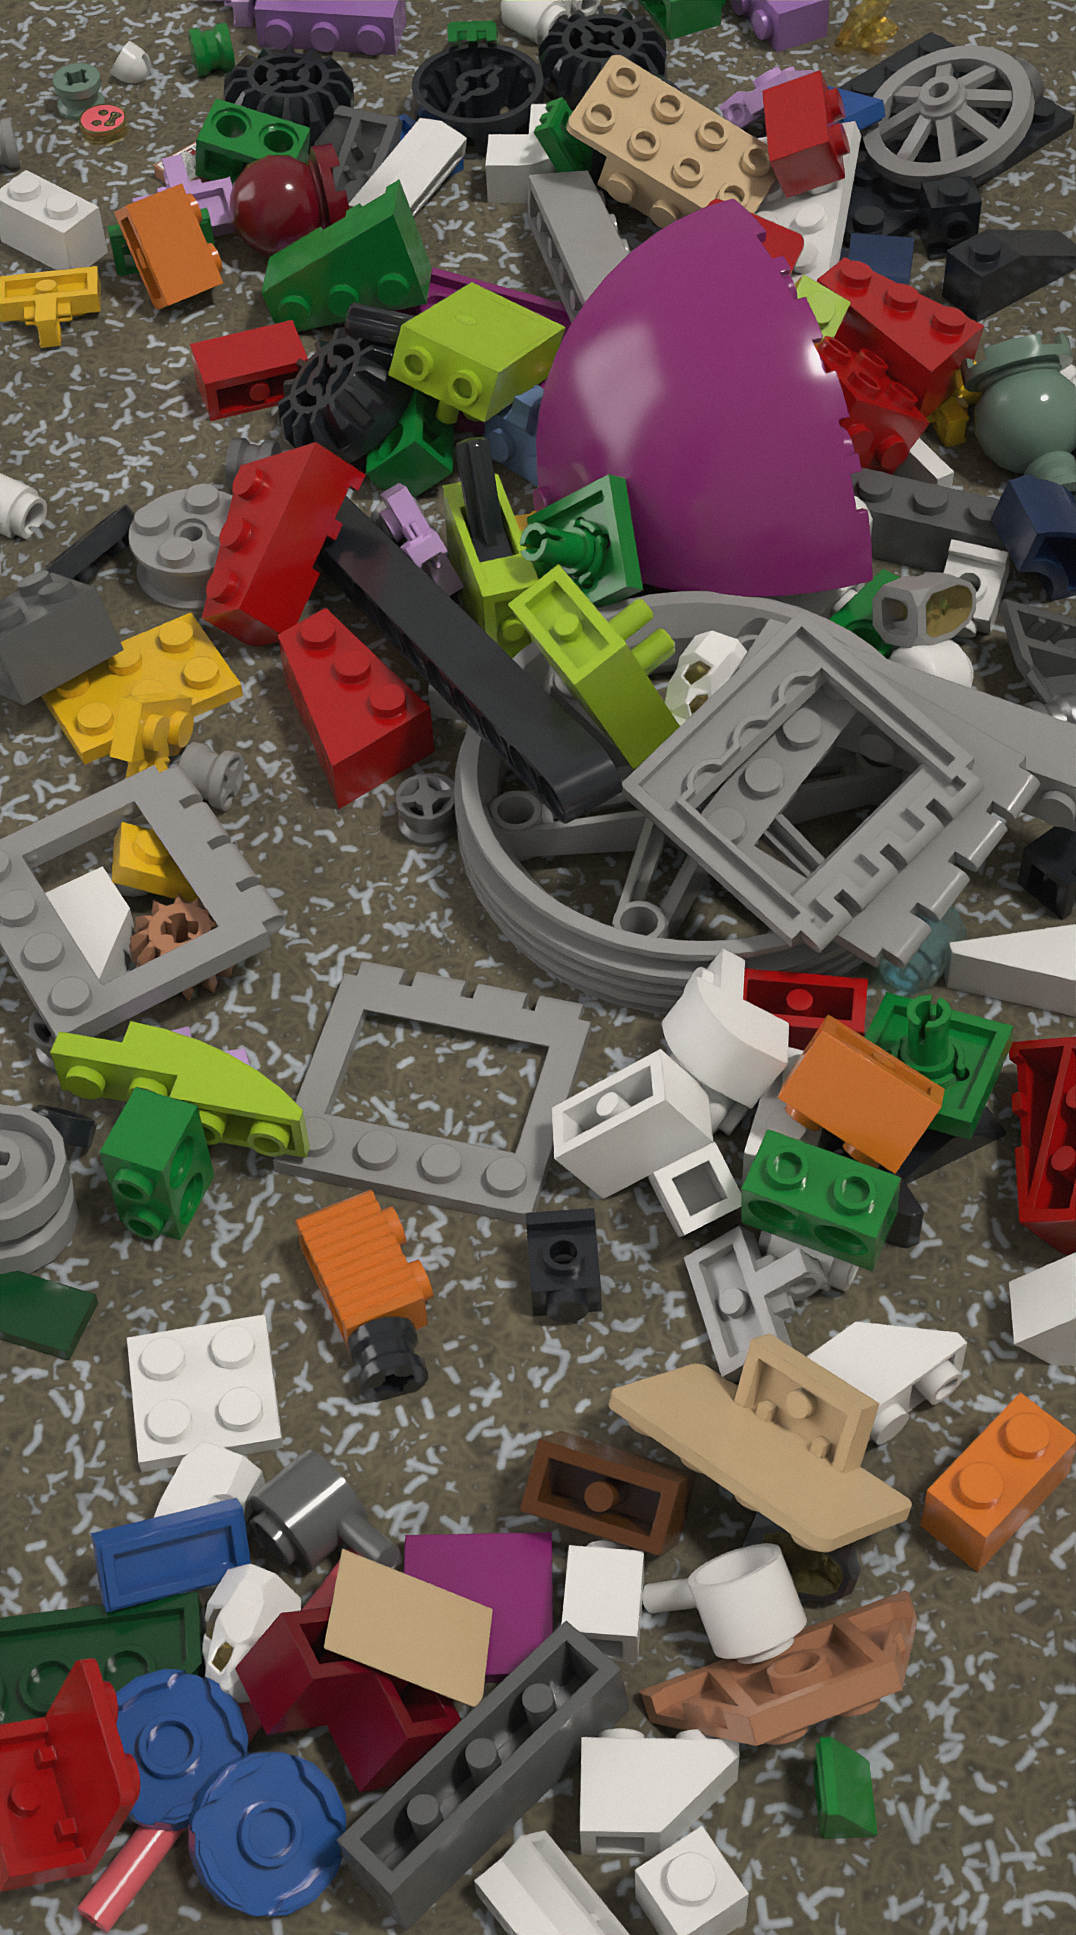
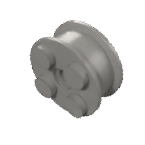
(179, 544)

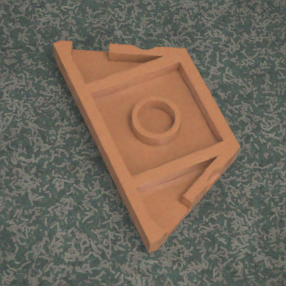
(825, 1673)

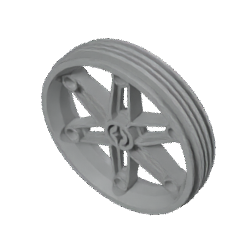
(637, 956)

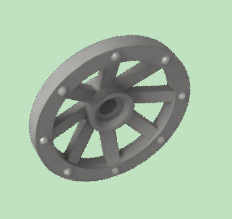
(945, 108)

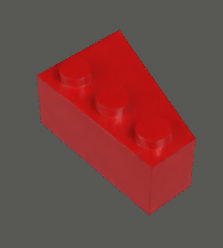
(905, 329)
(272, 539)
(352, 706)
(1048, 1138)

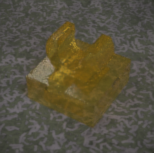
(867, 26)

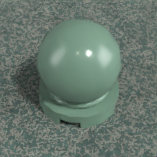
(1023, 401)

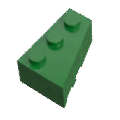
(362, 259)

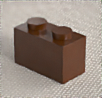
(608, 1492)

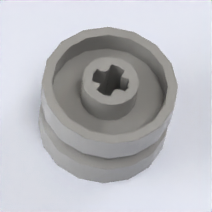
(35, 1191)

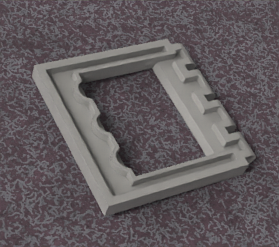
(741, 720)
(931, 880)
(47, 955)
(424, 1165)

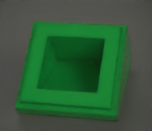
(843, 1791)

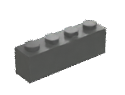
(921, 518)
(484, 1775)

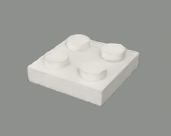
(203, 1387)

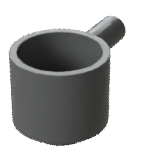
(311, 1513)

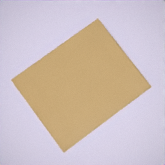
(409, 1629)

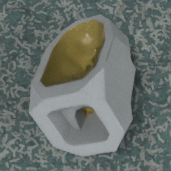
(923, 609)

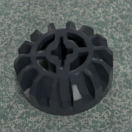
(580, 48)
(471, 86)
(291, 87)
(343, 397)

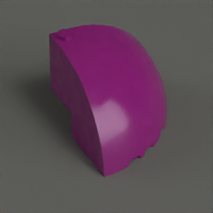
(716, 411)

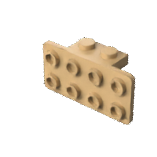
(665, 147)
(777, 1441)

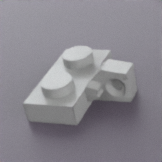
(748, 1293)

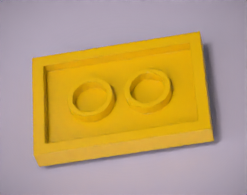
(160, 660)

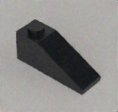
(1003, 268)

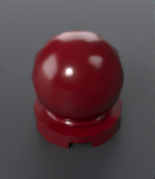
(286, 199)

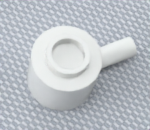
(742, 1601)

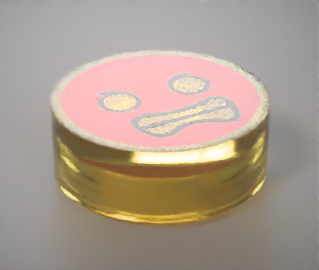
(103, 124)

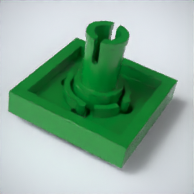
(577, 535)
(945, 1047)

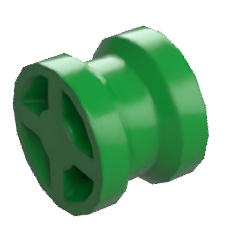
(211, 49)

